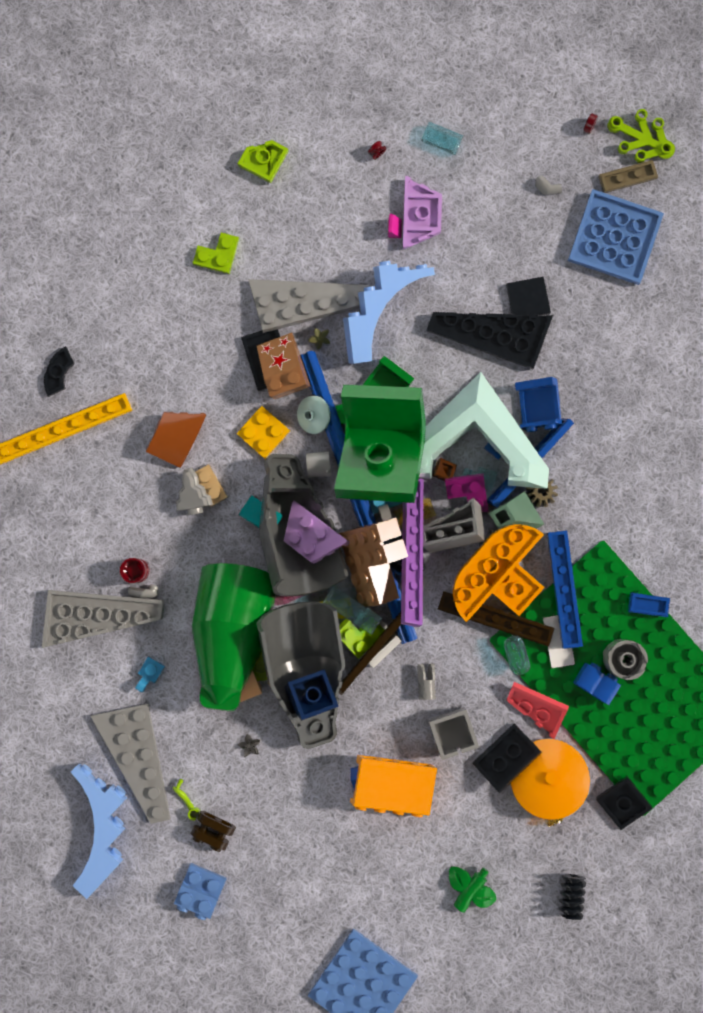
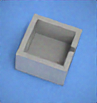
(453, 731)

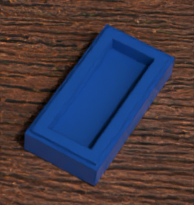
(648, 604)

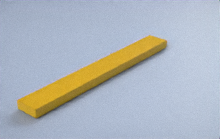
(64, 428)

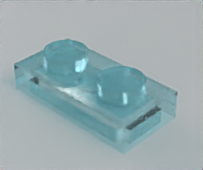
(442, 138)

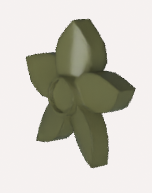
(319, 338)

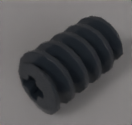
(573, 896)

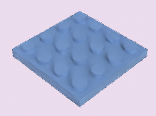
(615, 237)
(362, 979)

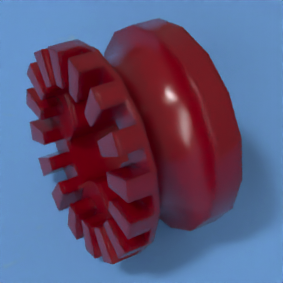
(377, 149)

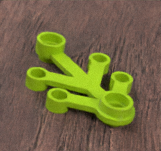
(643, 138)

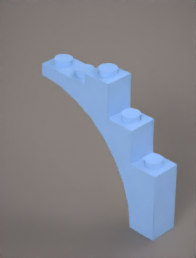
(360, 329)
(106, 829)

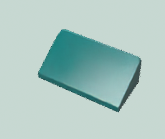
(252, 511)

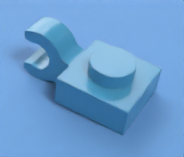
(150, 671)

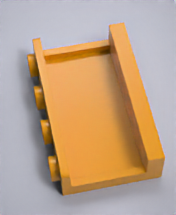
(394, 786)

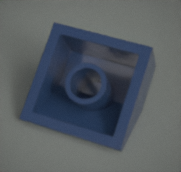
(311, 695)

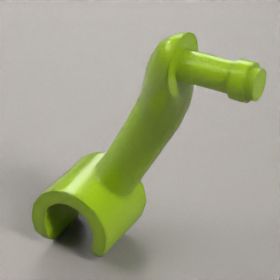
(184, 797)

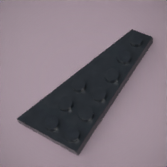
(502, 335)

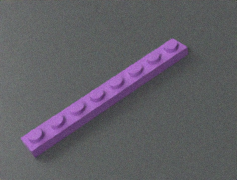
(413, 564)

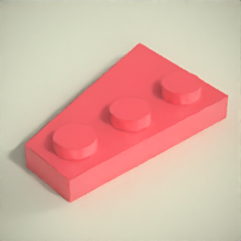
(542, 709)

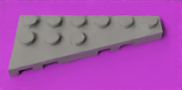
(134, 748)

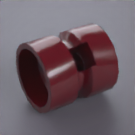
(134, 570)

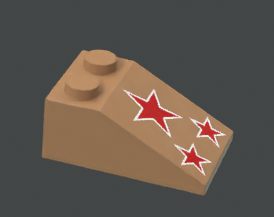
(282, 366)

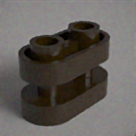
(216, 841)

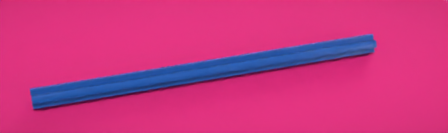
(336, 439)

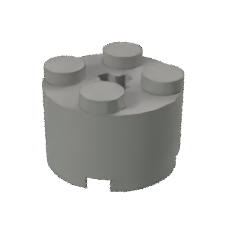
(635, 663)

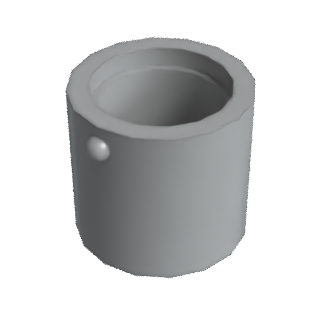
(318, 464)

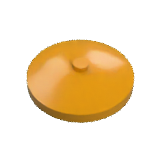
(554, 782)

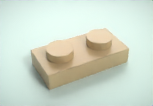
(212, 485)

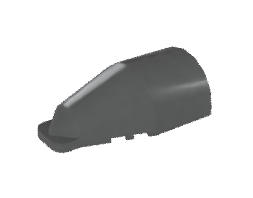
(289, 570)
(297, 643)

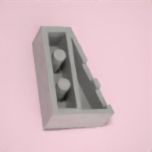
(456, 529)

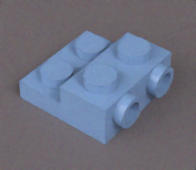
(199, 891)

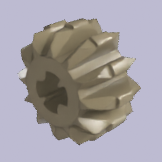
(539, 498)

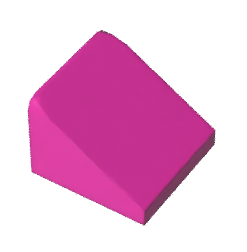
(394, 227)

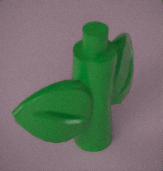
(471, 888)

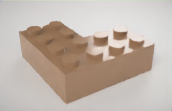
(370, 560)

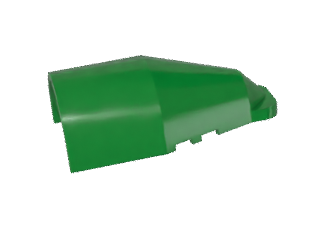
(226, 630)

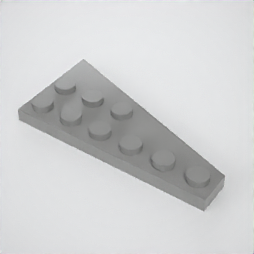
(293, 302)
(83, 615)

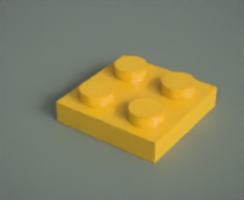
(263, 432)

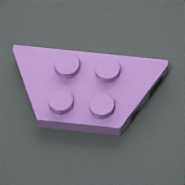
(421, 213)
(311, 535)

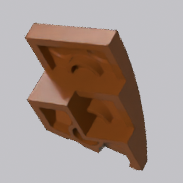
(175, 436)

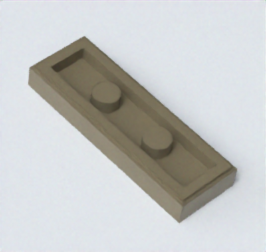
(628, 176)

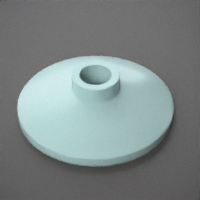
(319, 414)

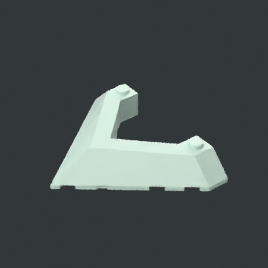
(482, 408)

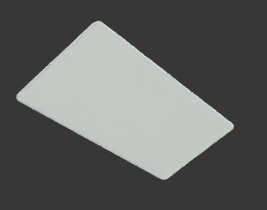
(558, 656)

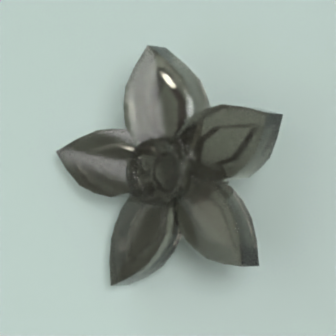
(249, 745)

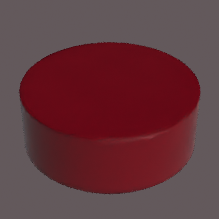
(590, 123)

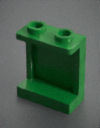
(389, 374)

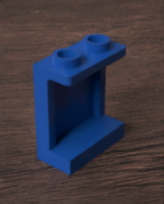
(539, 404)

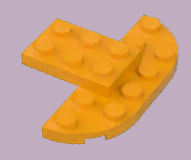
(497, 571)

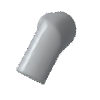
(546, 188)
(151, 592)

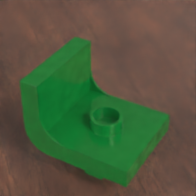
(381, 443)

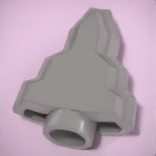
(192, 494)

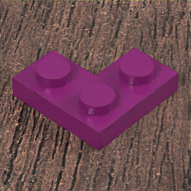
(470, 486)

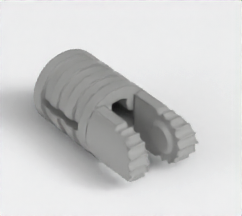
(426, 686)

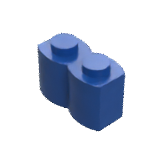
(596, 683)

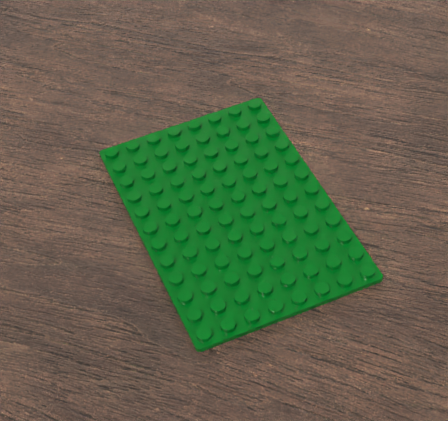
(653, 721)

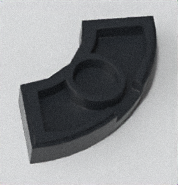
(56, 371)

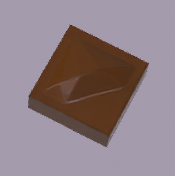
(444, 469)

